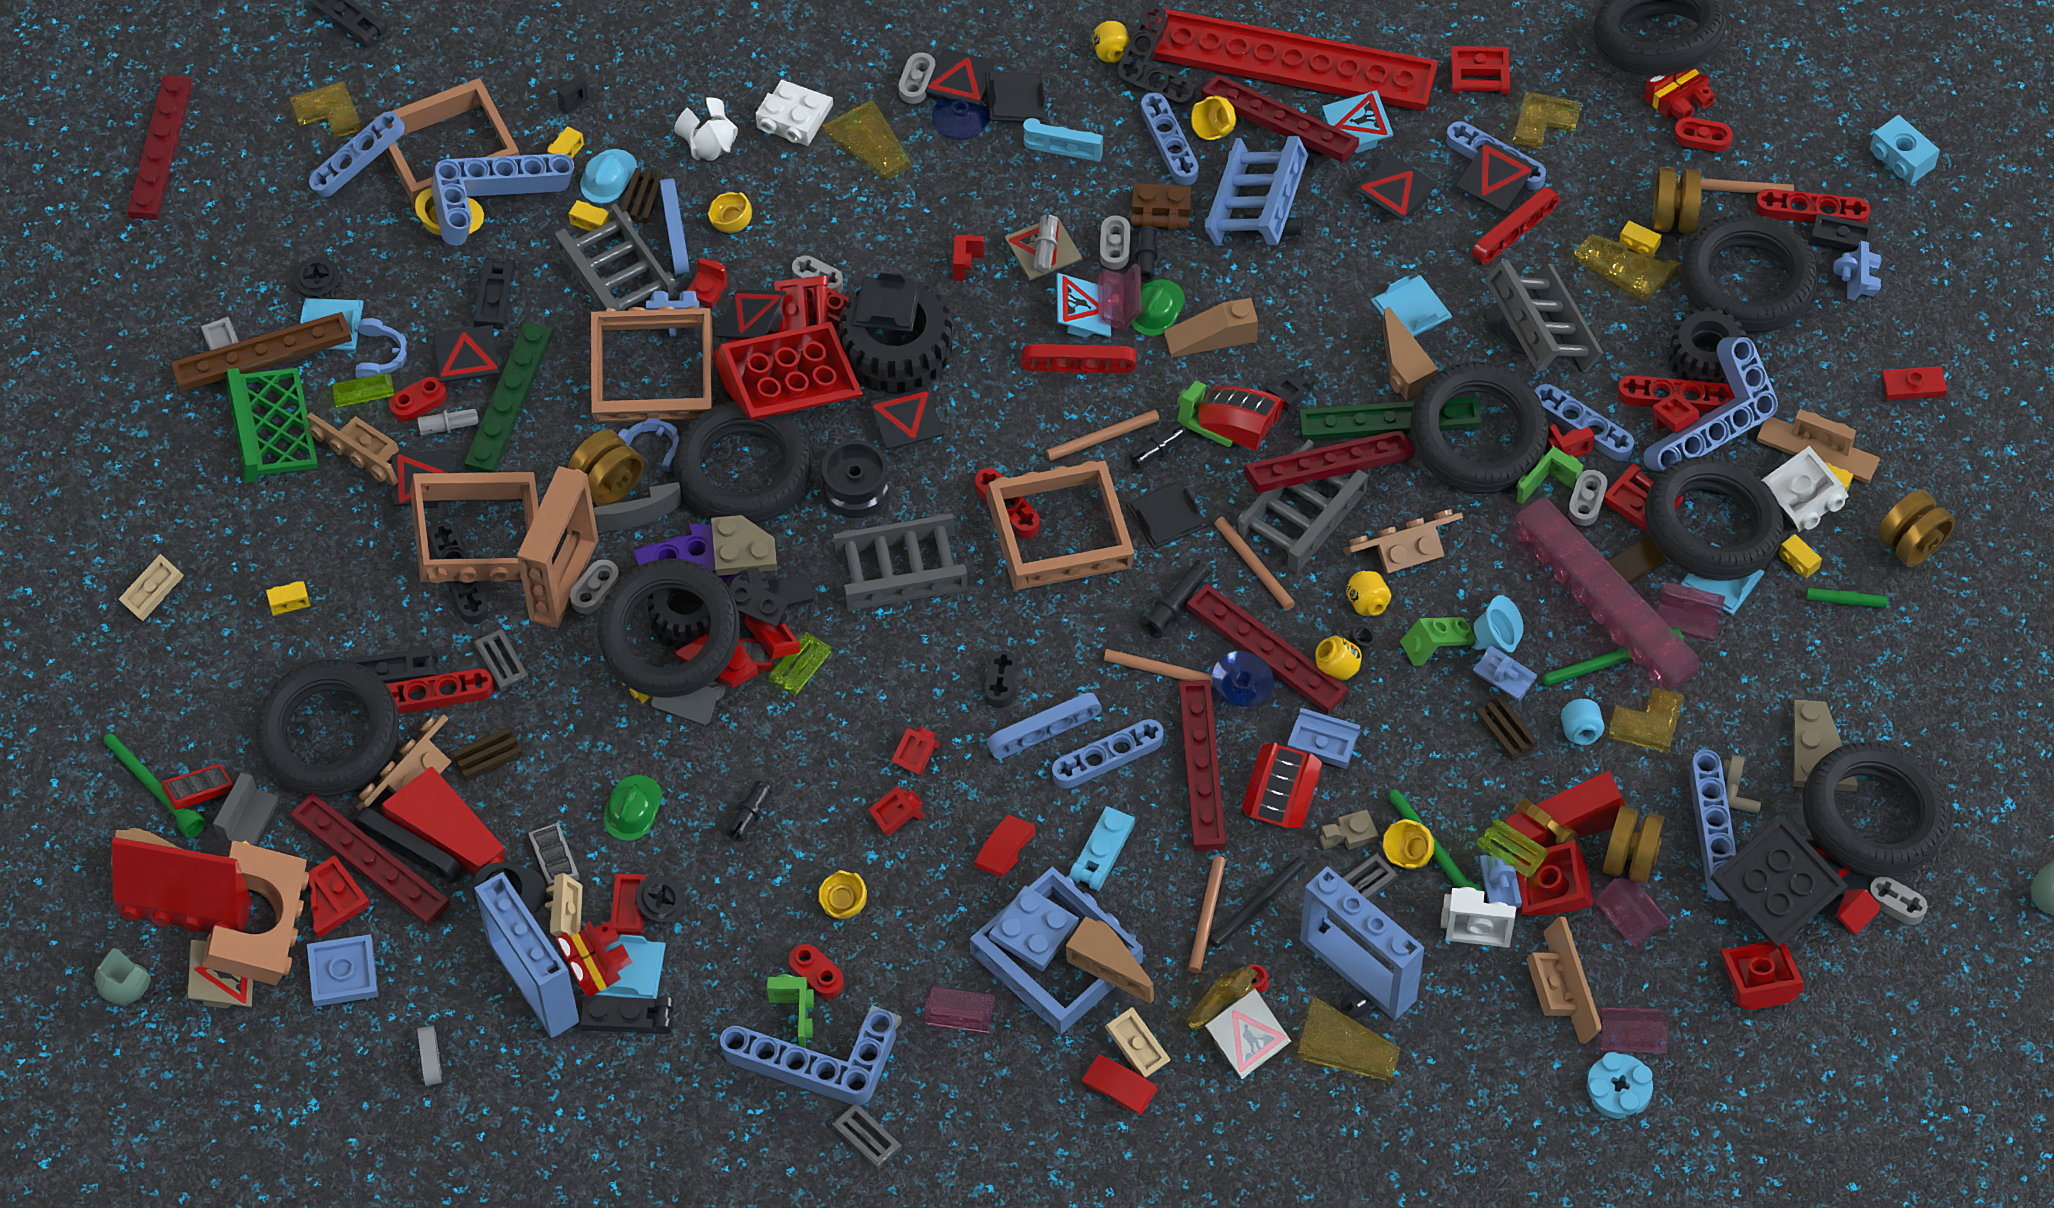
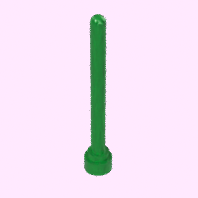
(1591, 665)
(188, 820)
(1438, 853)

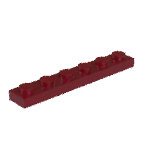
(1283, 118)
(160, 148)
(1328, 461)
(1257, 639)
(1202, 765)
(370, 859)

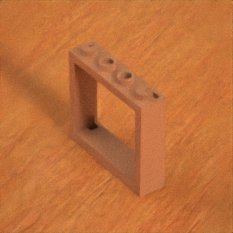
(438, 108)
(641, 318)
(469, 487)
(1068, 566)
(548, 585)

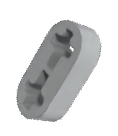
(817, 269)
(1898, 899)
(429, 1055)

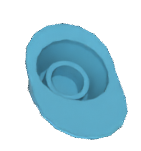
(607, 175)
(1499, 626)

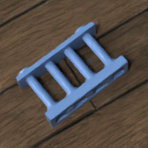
(1275, 203)

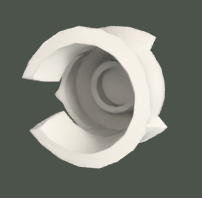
(713, 137)

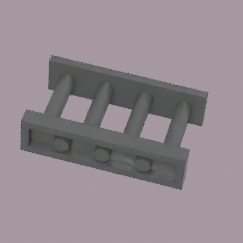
(600, 288)
(1528, 324)
(1315, 530)
(903, 587)

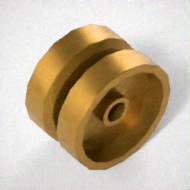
(1681, 200)
(610, 466)
(1916, 528)
(1635, 845)

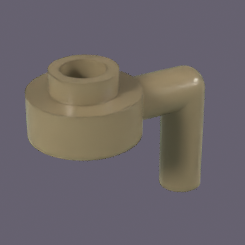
(1732, 772)

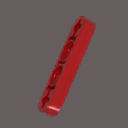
(1812, 203)
(1515, 225)
(1108, 358)
(1672, 386)
(433, 685)

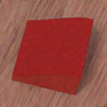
(1857, 909)

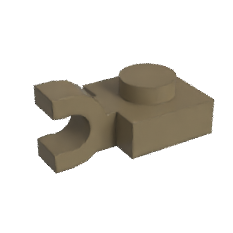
(1352, 829)

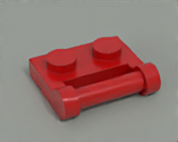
(1480, 62)
(795, 302)
(1629, 498)

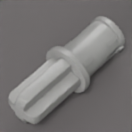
(1045, 243)
(447, 421)

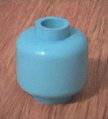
(1582, 721)

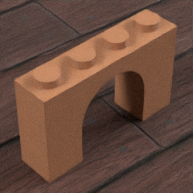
(263, 955)

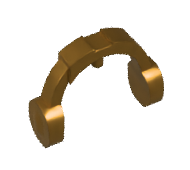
(1563, 835)

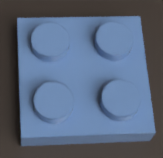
(1033, 928)
(342, 970)

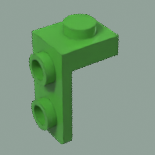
(1189, 414)
(1557, 464)
(1431, 633)
(792, 989)

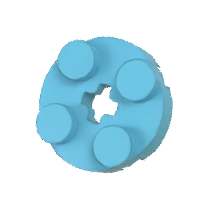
(1624, 1068)

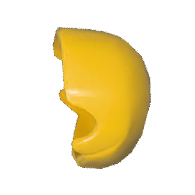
(1213, 118)
(730, 212)
(1408, 844)
(842, 895)

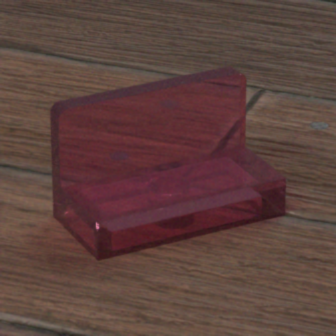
(1119, 297)
(1692, 610)
(1631, 910)
(959, 1009)
(1633, 1030)

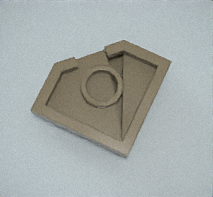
(741, 546)

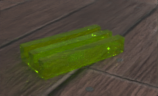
(363, 389)
(786, 682)
(1491, 833)

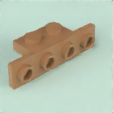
(1827, 438)
(359, 442)
(1408, 546)
(415, 759)
(1562, 982)

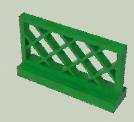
(247, 432)

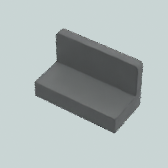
(694, 706)
(245, 812)

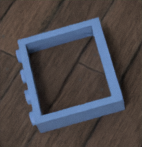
(527, 954)
(1022, 984)
(1387, 990)

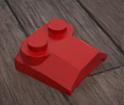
(1762, 975)

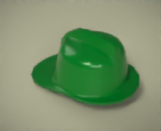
(1159, 307)
(632, 807)

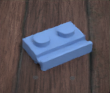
(1324, 737)

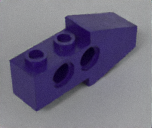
(684, 548)

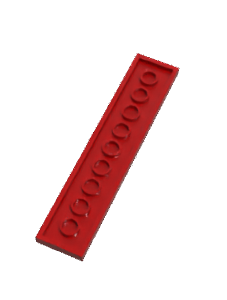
(1296, 59)

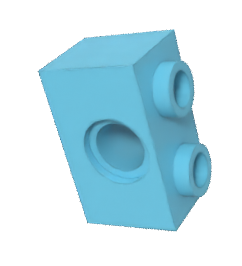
(1904, 149)

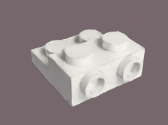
(793, 112)
(1806, 489)
(1474, 921)

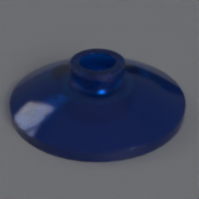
(959, 124)
(1247, 669)

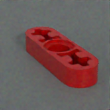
(1027, 513)

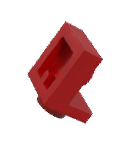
(965, 249)
(709, 282)
(1674, 413)
(1573, 443)
(915, 749)
(896, 809)

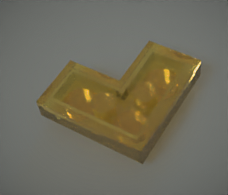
(328, 102)
(1543, 111)
(1652, 728)
(1228, 987)

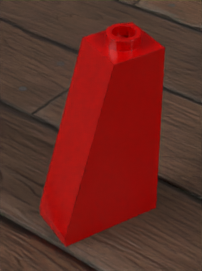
(1583, 808)
(441, 818)

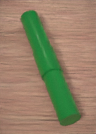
(1847, 597)

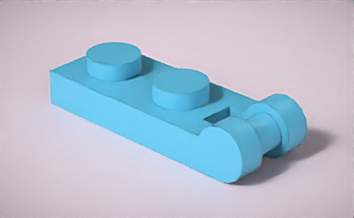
(1062, 140)
(1102, 848)

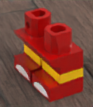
(1677, 92)
(589, 960)

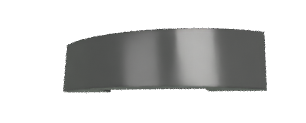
(638, 512)

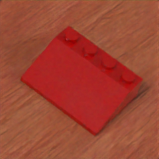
(787, 371)
(178, 887)

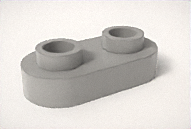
(914, 79)
(1115, 244)
(1586, 499)
(592, 588)

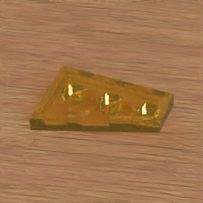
(870, 139)
(1631, 271)
(1344, 1044)

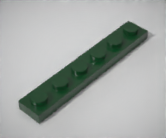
(508, 398)
(1382, 419)

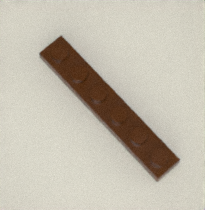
(261, 351)

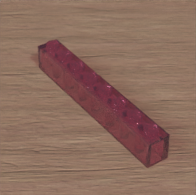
(1606, 595)

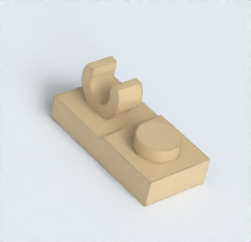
(151, 587)
(565, 905)
(1137, 1043)

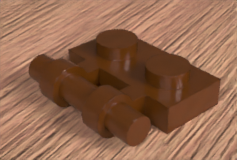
(1161, 200)

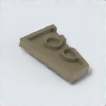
(1812, 739)

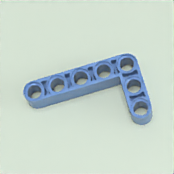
(484, 176)
(1722, 418)
(1713, 811)
(816, 1063)

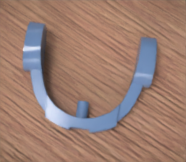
(375, 328)
(654, 424)

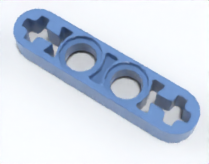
(1471, 133)
(1166, 139)
(359, 157)
(674, 226)
(1586, 418)
(1044, 725)
(1105, 750)

